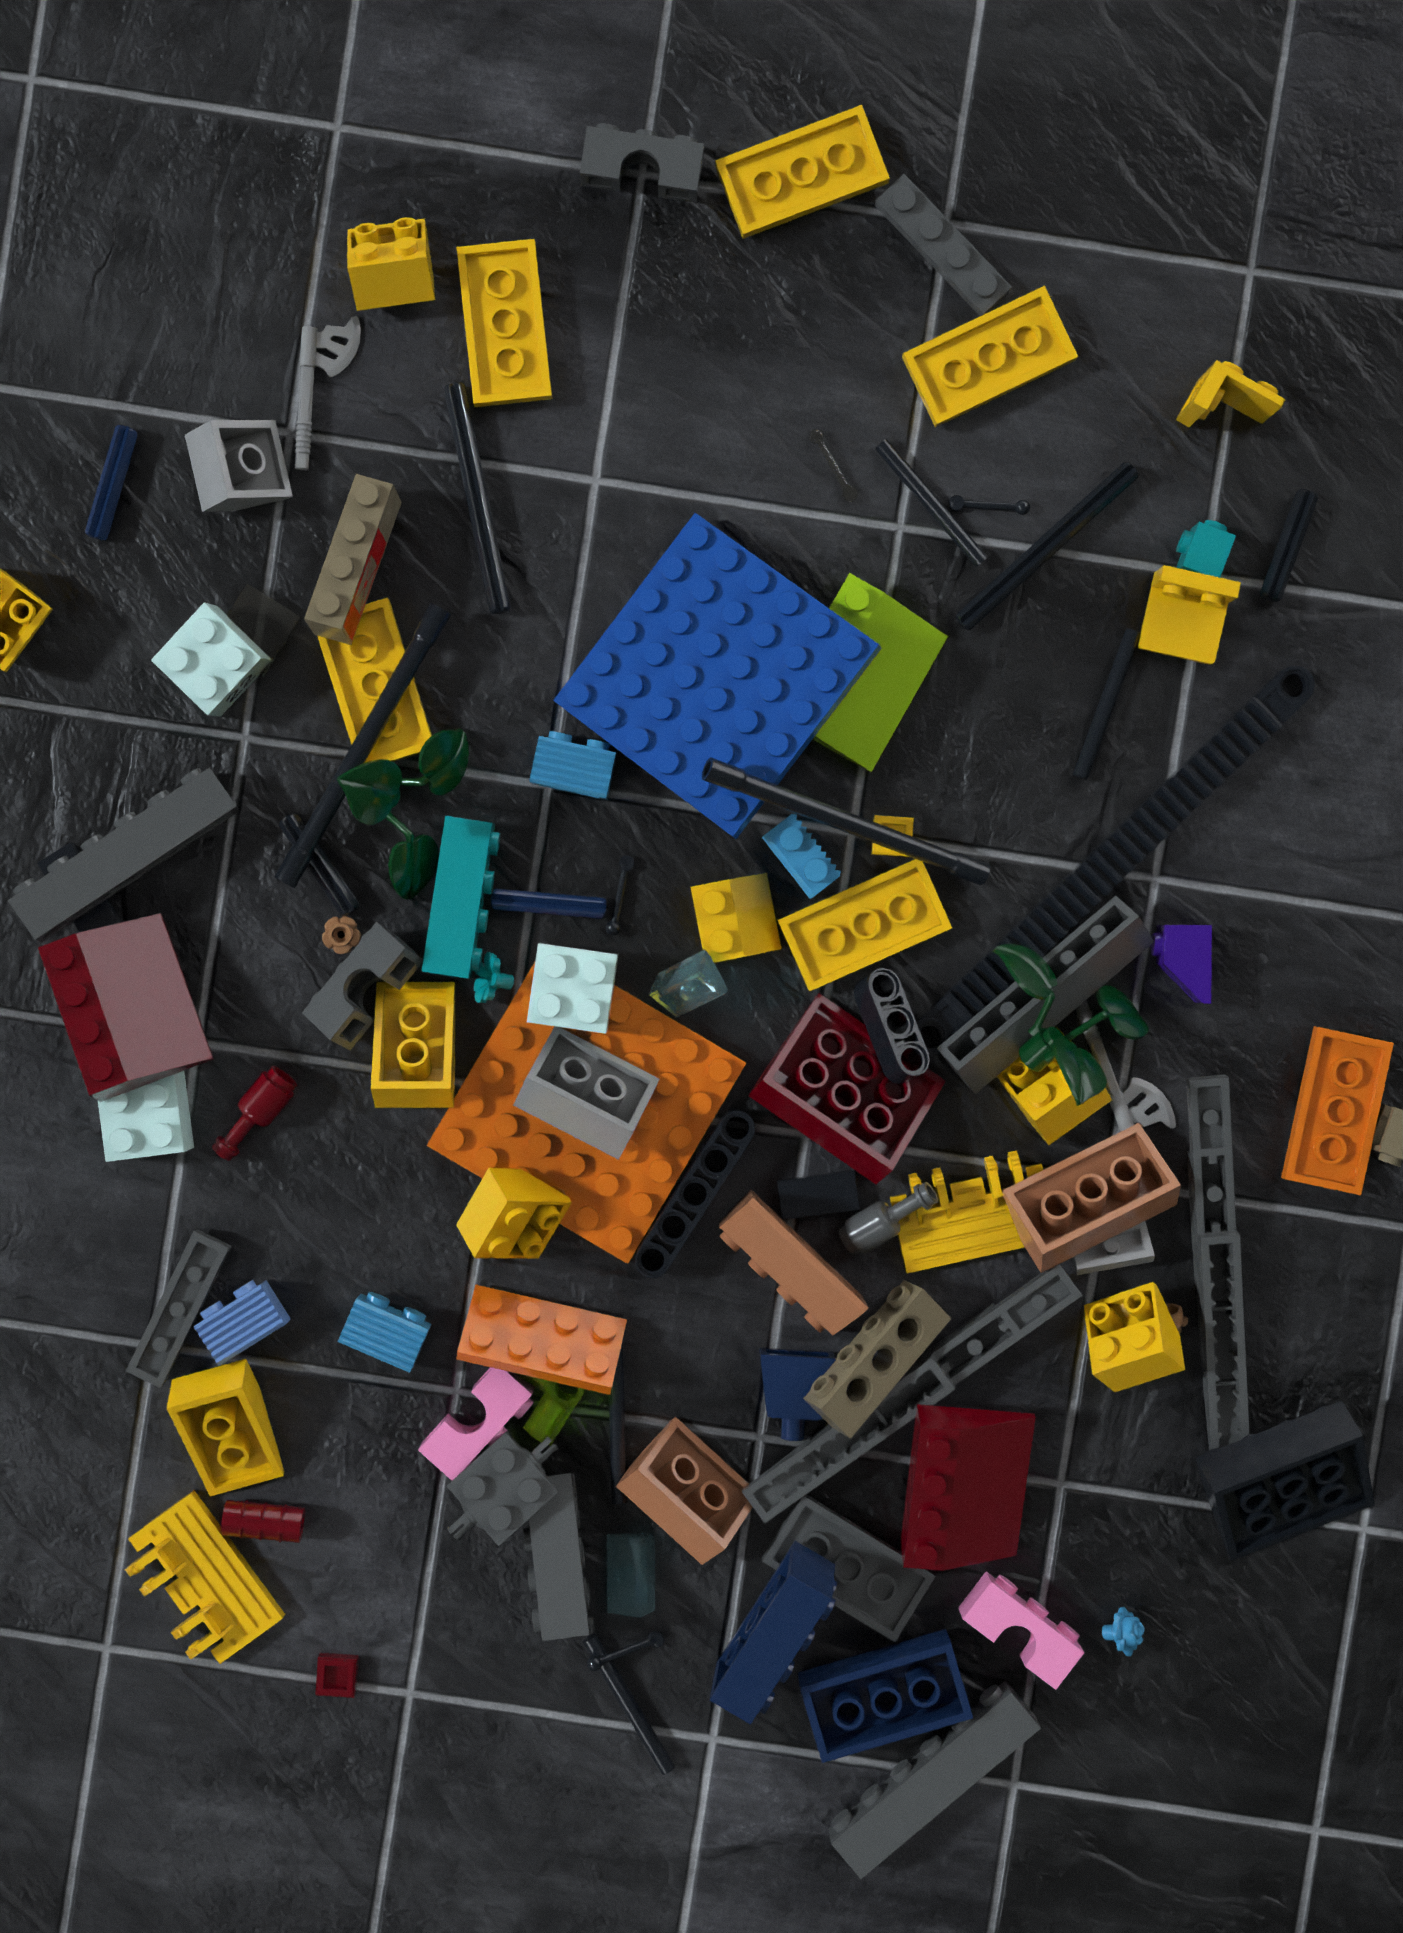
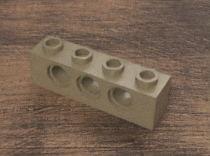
(896, 1354)

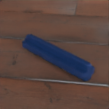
(111, 482)
(548, 903)

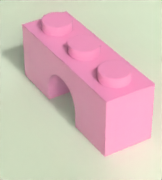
(456, 1445)
(996, 1606)

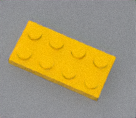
(802, 171)
(504, 323)
(989, 356)
(361, 674)
(864, 924)

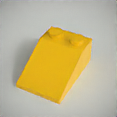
(414, 1046)
(225, 1427)

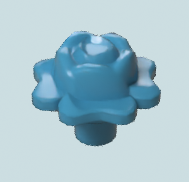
(1125, 1631)

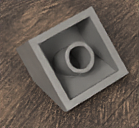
(238, 464)

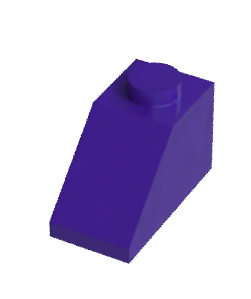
(1186, 957)

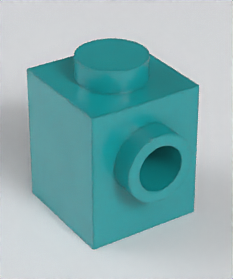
(1205, 548)

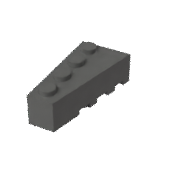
(558, 1565)

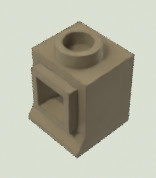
(1389, 1135)

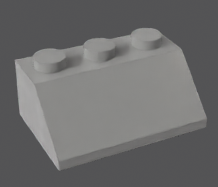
(586, 1092)

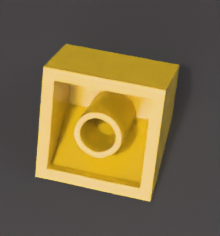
(736, 917)

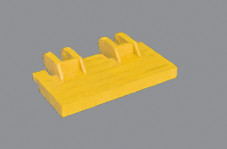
(964, 1227)
(209, 1575)

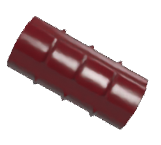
(263, 1521)

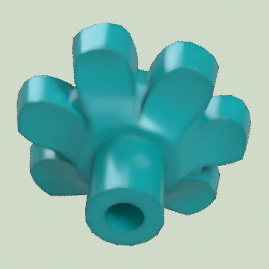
(491, 979)

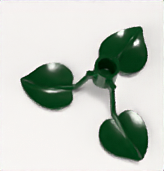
(374, 790)
(1077, 1064)

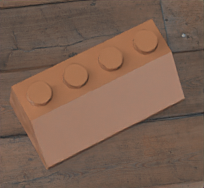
(1091, 1197)
(792, 1263)

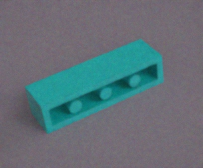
(459, 897)

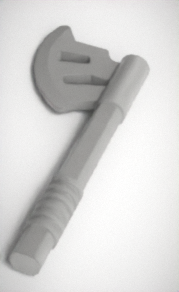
(309, 358)
(1126, 1116)

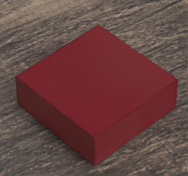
(336, 1675)

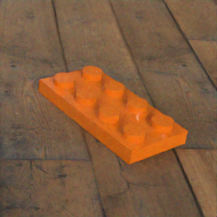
(1337, 1110)
(542, 1339)

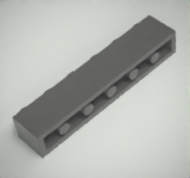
(122, 855)
(1081, 967)
(932, 1779)

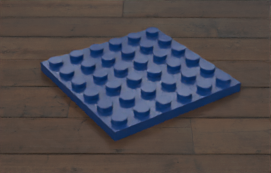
(716, 665)

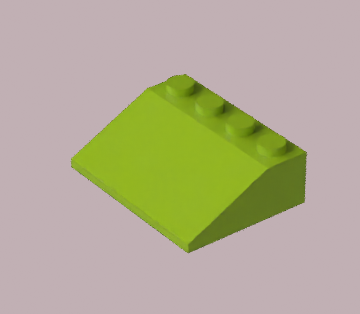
(884, 691)

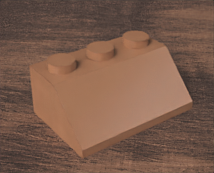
(687, 1491)

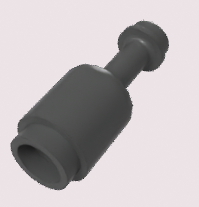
(881, 1222)

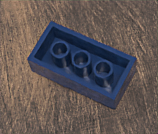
(774, 1633)
(884, 1695)

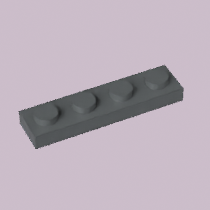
(942, 245)
(178, 1308)

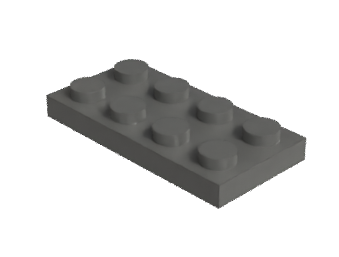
(867, 1569)

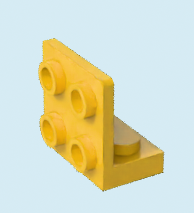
(1228, 384)
(1186, 614)

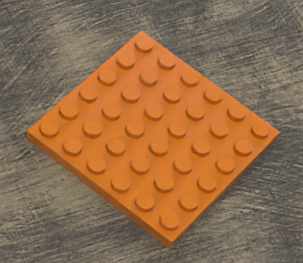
(609, 1196)

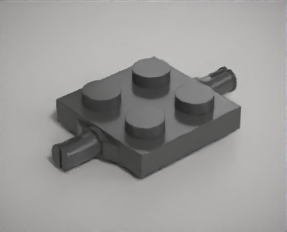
(502, 1488)

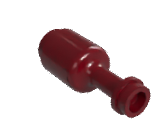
(258, 1107)

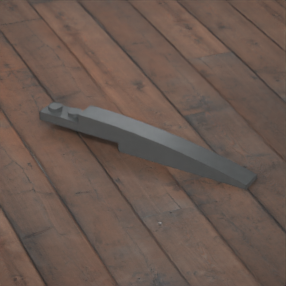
(1217, 1260)
(924, 1383)

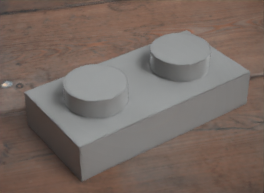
(1122, 1250)

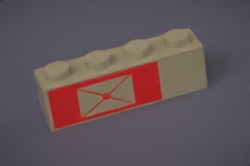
(353, 559)

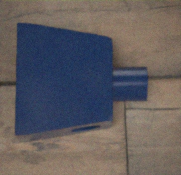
(786, 1381)

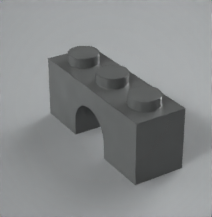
(612, 151)
(339, 1005)

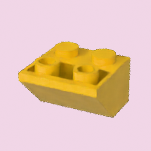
(390, 264)
(20, 618)
(1048, 1099)
(511, 1215)
(1132, 1338)

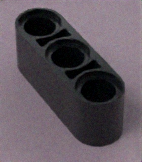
(895, 1007)

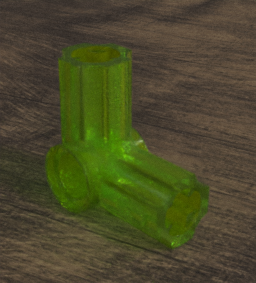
(551, 1410)

